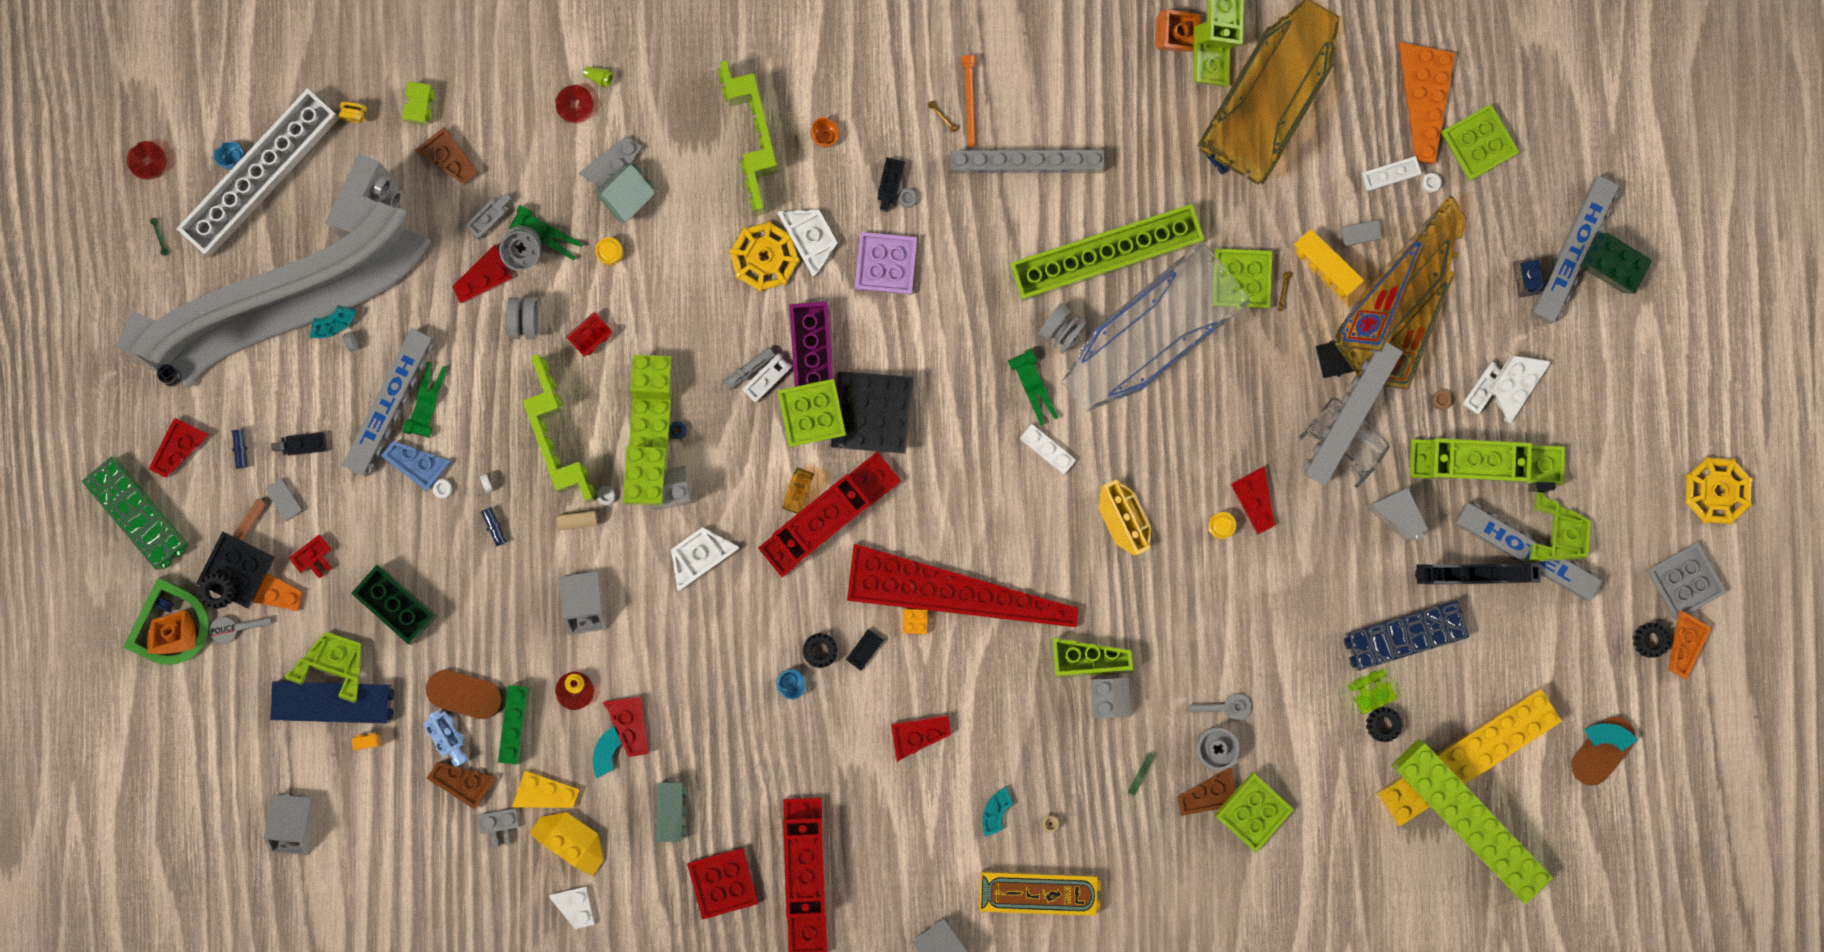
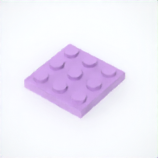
(885, 263)

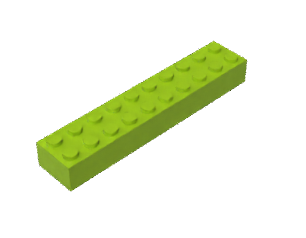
(1106, 252)
(1471, 821)

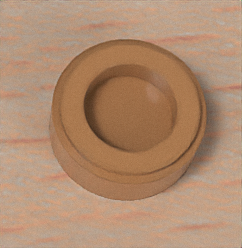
(1441, 400)

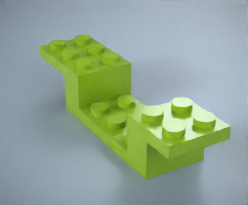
(1214, 41)
(760, 162)
(544, 406)
(648, 430)
(1486, 461)

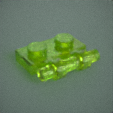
(1375, 697)

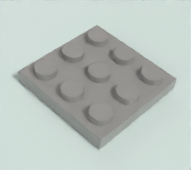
(1686, 580)

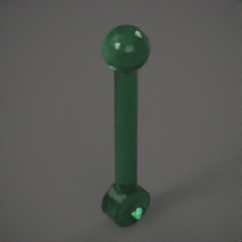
(164, 251)

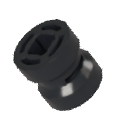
(170, 379)

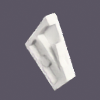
(574, 906)

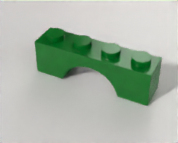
(512, 728)

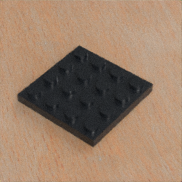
(874, 411)

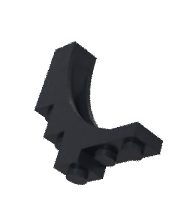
(1478, 574)

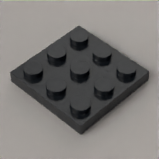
(241, 563)

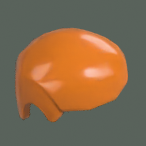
(824, 132)

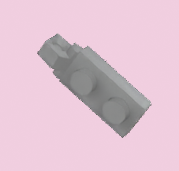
(488, 216)

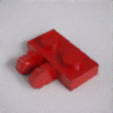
(310, 554)

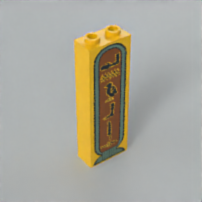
(1039, 893)

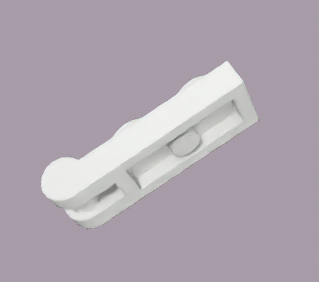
(767, 378)
(1481, 391)

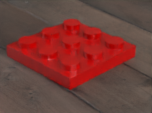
(722, 883)

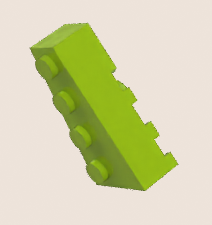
(1084, 659)

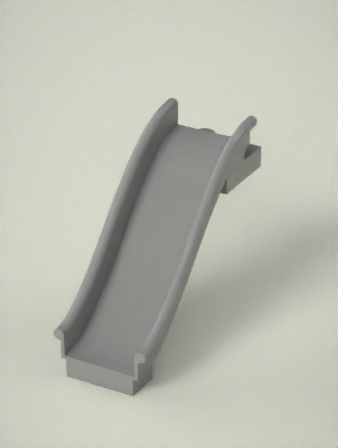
(359, 266)

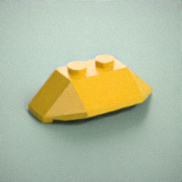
(1124, 517)
(570, 841)

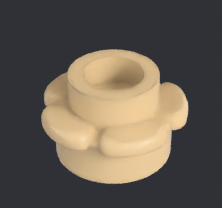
(1045, 824)

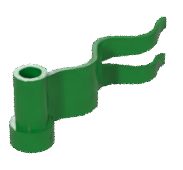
(544, 231)
(1032, 382)
(424, 405)

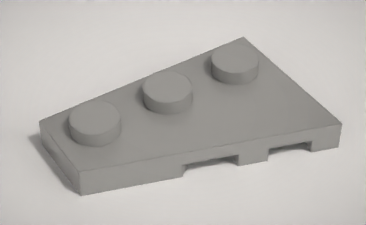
(611, 161)

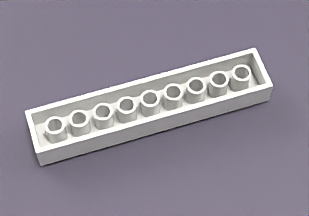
(258, 173)

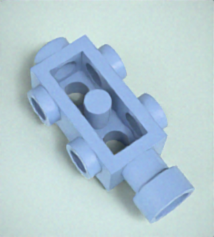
(445, 737)

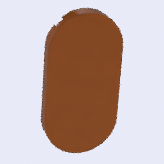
(463, 694)
(1595, 763)

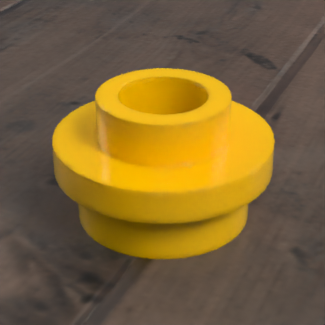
(579, 679)

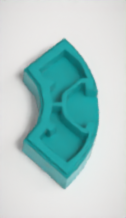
(332, 324)
(1610, 734)
(604, 752)
(995, 810)

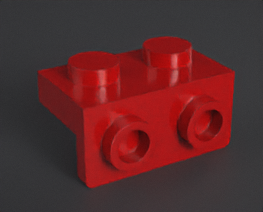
(589, 334)

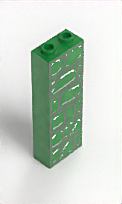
(135, 513)

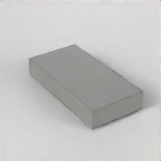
(1361, 233)
(284, 499)

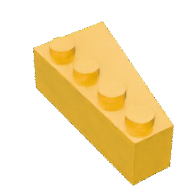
(1330, 267)

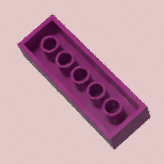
(810, 342)

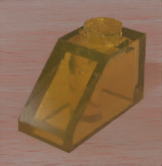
(798, 490)

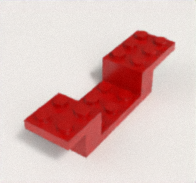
(829, 514)
(804, 875)

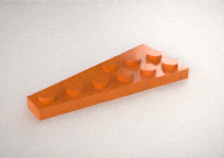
(1426, 91)

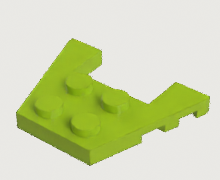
(1568, 536)
(334, 656)

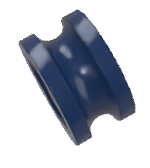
(676, 424)
(164, 604)

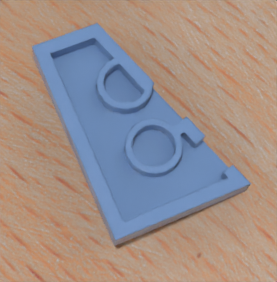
(415, 464)

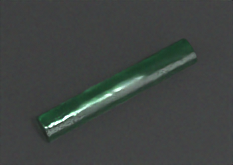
(1141, 773)

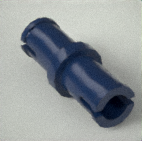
(239, 448)
(493, 526)

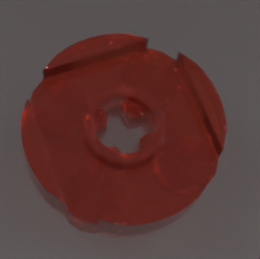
(585, 104)
(153, 169)
(579, 700)

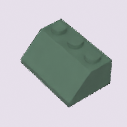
(671, 811)

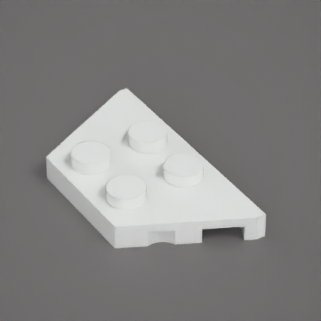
(810, 236)
(1516, 383)
(699, 555)

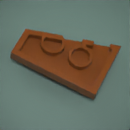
(447, 155)
(461, 783)
(1208, 794)

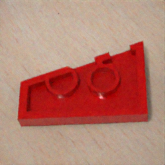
(1255, 499)
(630, 723)
(918, 733)

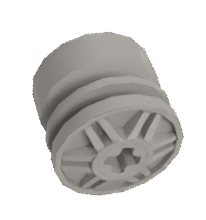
(512, 255)
(1062, 328)

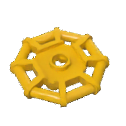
(765, 267)
(1709, 484)

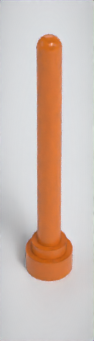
(968, 63)

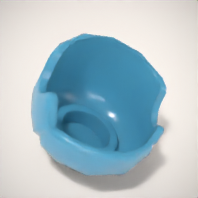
(228, 155)
(791, 684)

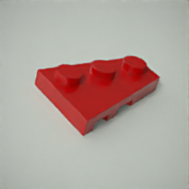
(482, 276)
(176, 447)

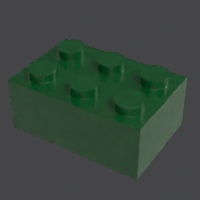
(1615, 263)

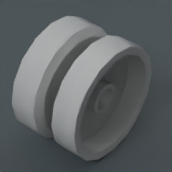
(522, 318)
(1225, 756)

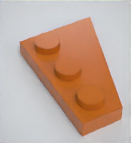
(278, 594)
(1687, 644)

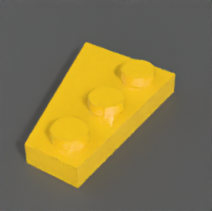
(543, 792)

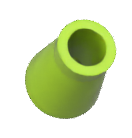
(600, 76)

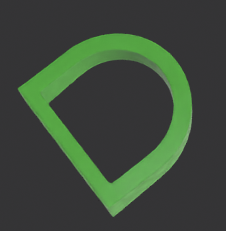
(162, 584)

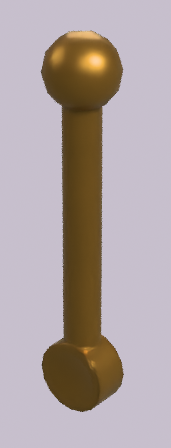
(953, 128)
(1286, 276)

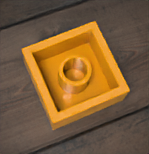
(914, 621)
(368, 741)

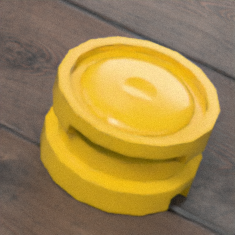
(352, 112)
(609, 251)
(1222, 525)

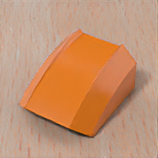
(1176, 30)
(172, 633)

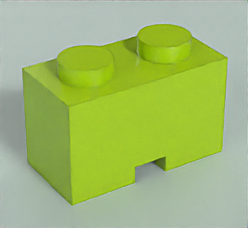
(419, 103)

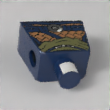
(1528, 277)

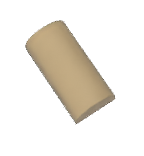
(577, 520)

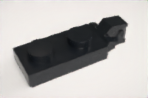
(890, 182)
(301, 444)

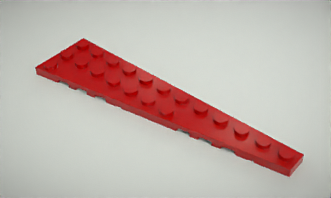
(905, 583)

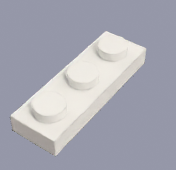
(1391, 174)
(1047, 449)

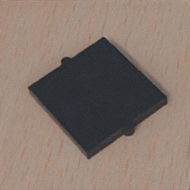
(1332, 361)

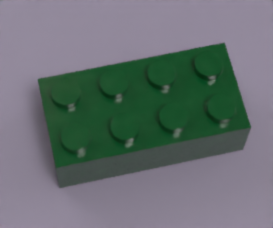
(394, 604)

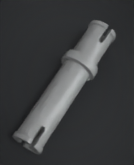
(742, 373)

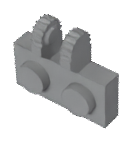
(499, 821)

